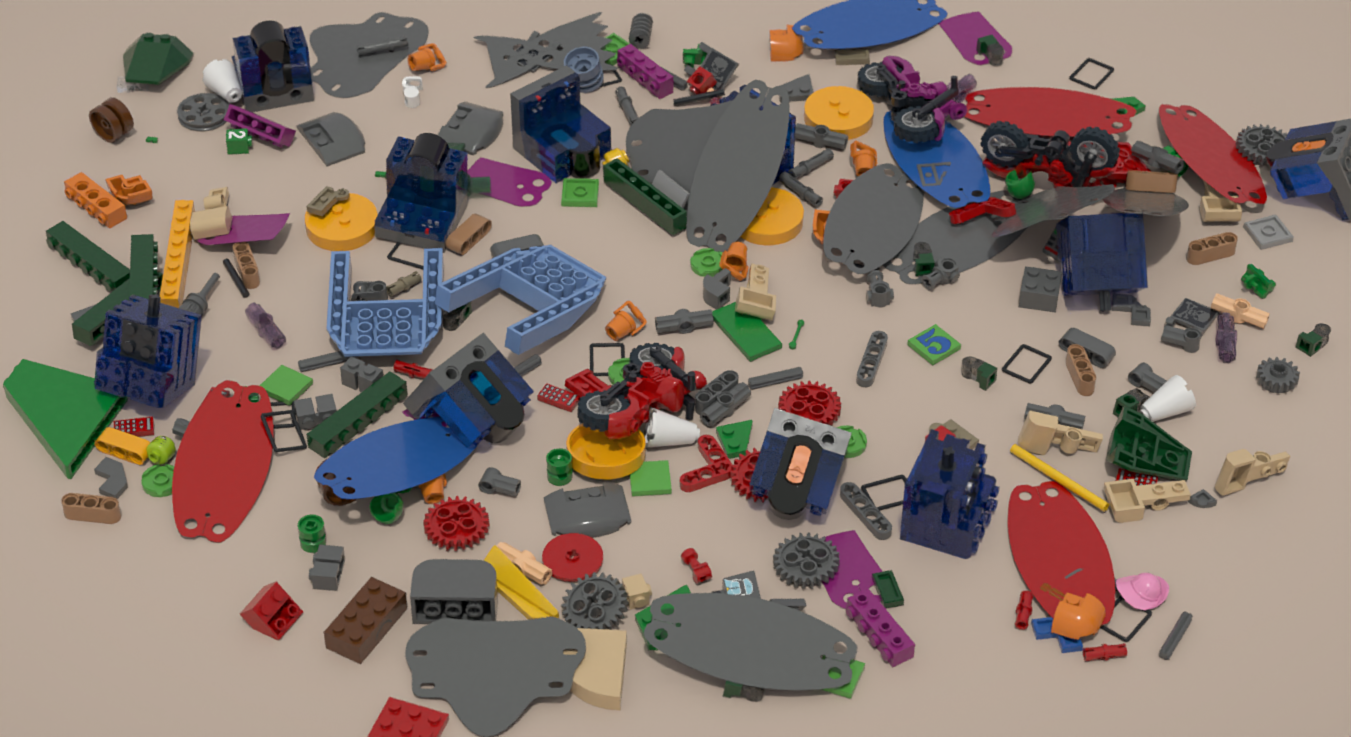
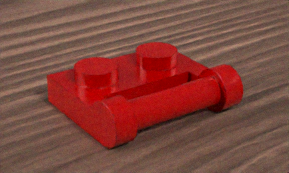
(585, 382)

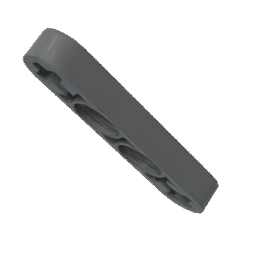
(874, 359)
(868, 509)

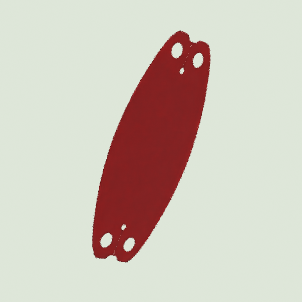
(1048, 110)
(1212, 154)
(222, 461)
(1055, 542)

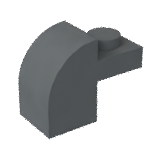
(716, 289)

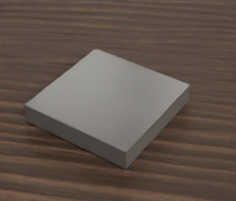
(1268, 232)

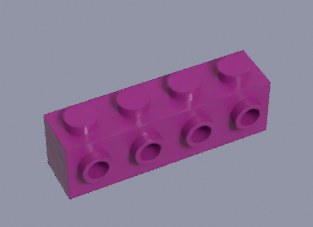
(645, 71)
(259, 125)
(880, 628)

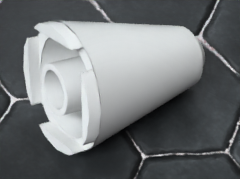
(223, 80)
(1169, 400)
(669, 430)

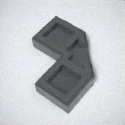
(1128, 303)
(115, 476)

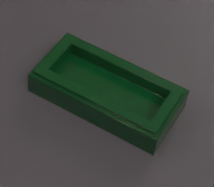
(887, 589)

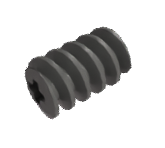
(640, 30)

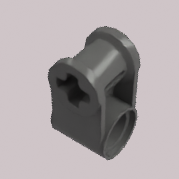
(369, 291)

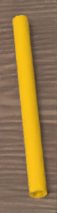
(1059, 477)

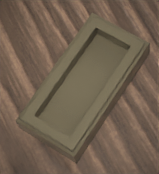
(852, 57)

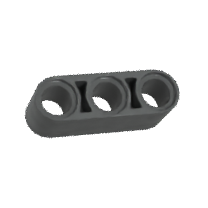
(523, 243)
(1098, 351)
(709, 393)

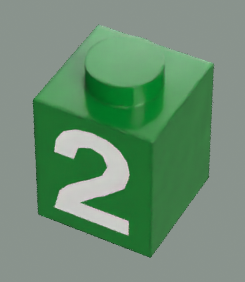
(238, 141)

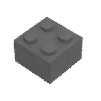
(1040, 289)

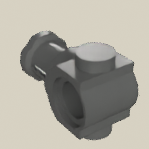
(943, 272)
(879, 290)

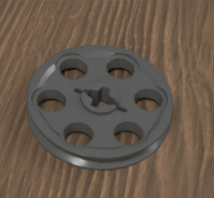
(197, 109)

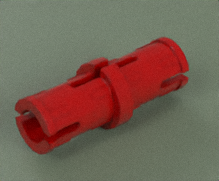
(407, 368)
(1024, 610)
(1105, 652)

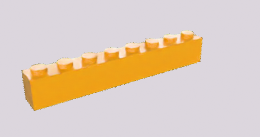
(177, 254)

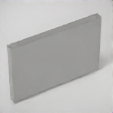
(670, 188)

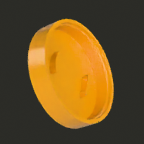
(841, 110)
(777, 219)
(344, 226)
(605, 458)

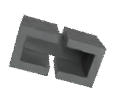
(354, 369)
(306, 414)
(327, 567)

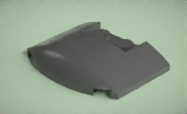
(474, 126)
(333, 137)
(588, 510)

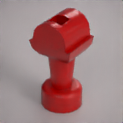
(701, 571)

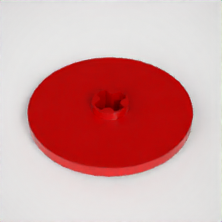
(586, 560)

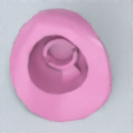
(1143, 590)

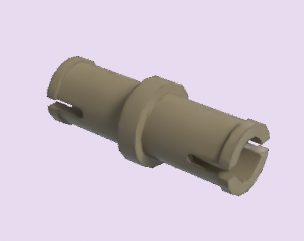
(403, 283)

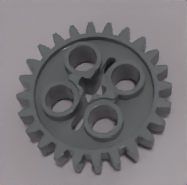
(1256, 142)
(806, 560)
(595, 602)

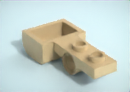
(1218, 208)
(215, 218)
(754, 298)
(1043, 429)
(1243, 467)
(1128, 500)

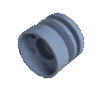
(587, 64)

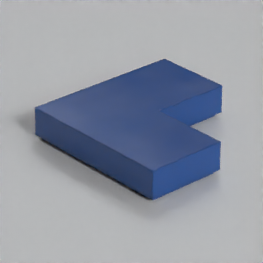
(1042, 630)

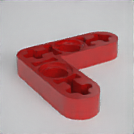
(992, 205)
(717, 468)

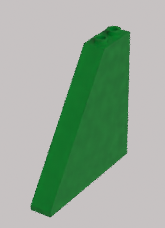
(61, 410)

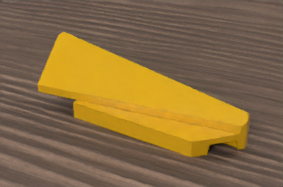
(518, 589)

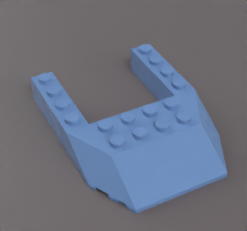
(539, 277)
(383, 325)

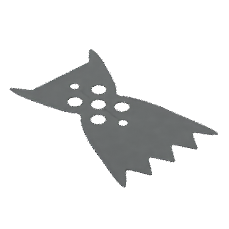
(570, 35)

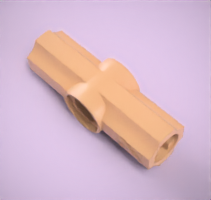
(1240, 310)
(527, 563)

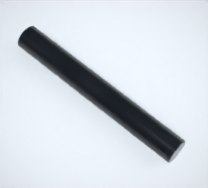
(698, 97)
(237, 280)

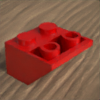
(271, 611)

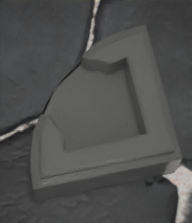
(1202, 499)

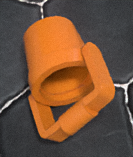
(425, 58)
(864, 158)
(735, 260)
(623, 323)
(434, 489)

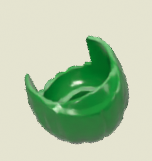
(1019, 188)
(387, 507)

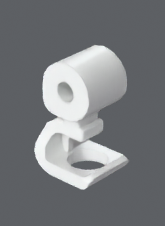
(411, 92)

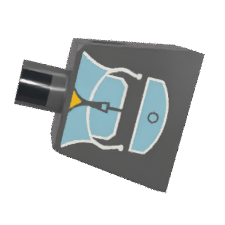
(741, 584)

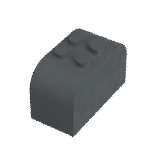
(453, 591)

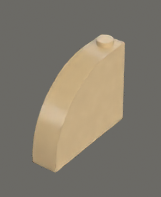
(601, 671)

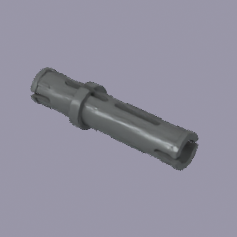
(389, 44)
(626, 103)
(806, 166)
(805, 192)

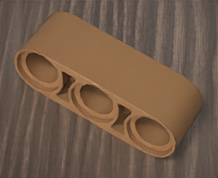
(1151, 181)
(468, 234)
(1212, 248)
(246, 265)
(1080, 370)
(91, 508)

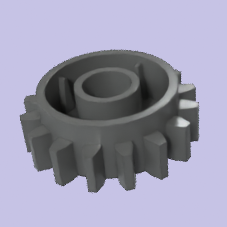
(1277, 375)

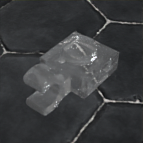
(127, 87)

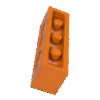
(95, 200)

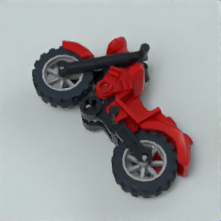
(1065, 162)
(650, 379)

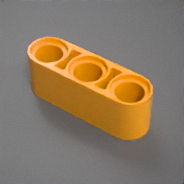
(122, 445)

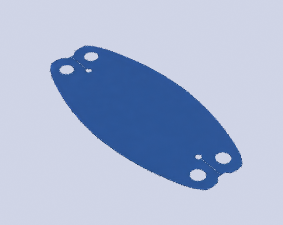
(868, 22)
(965, 168)
(394, 458)

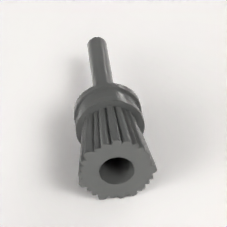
(196, 301)

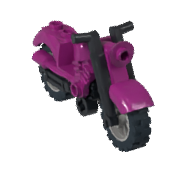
(917, 108)

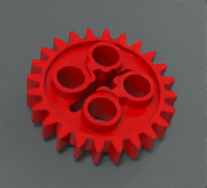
(811, 402)
(742, 474)
(456, 523)

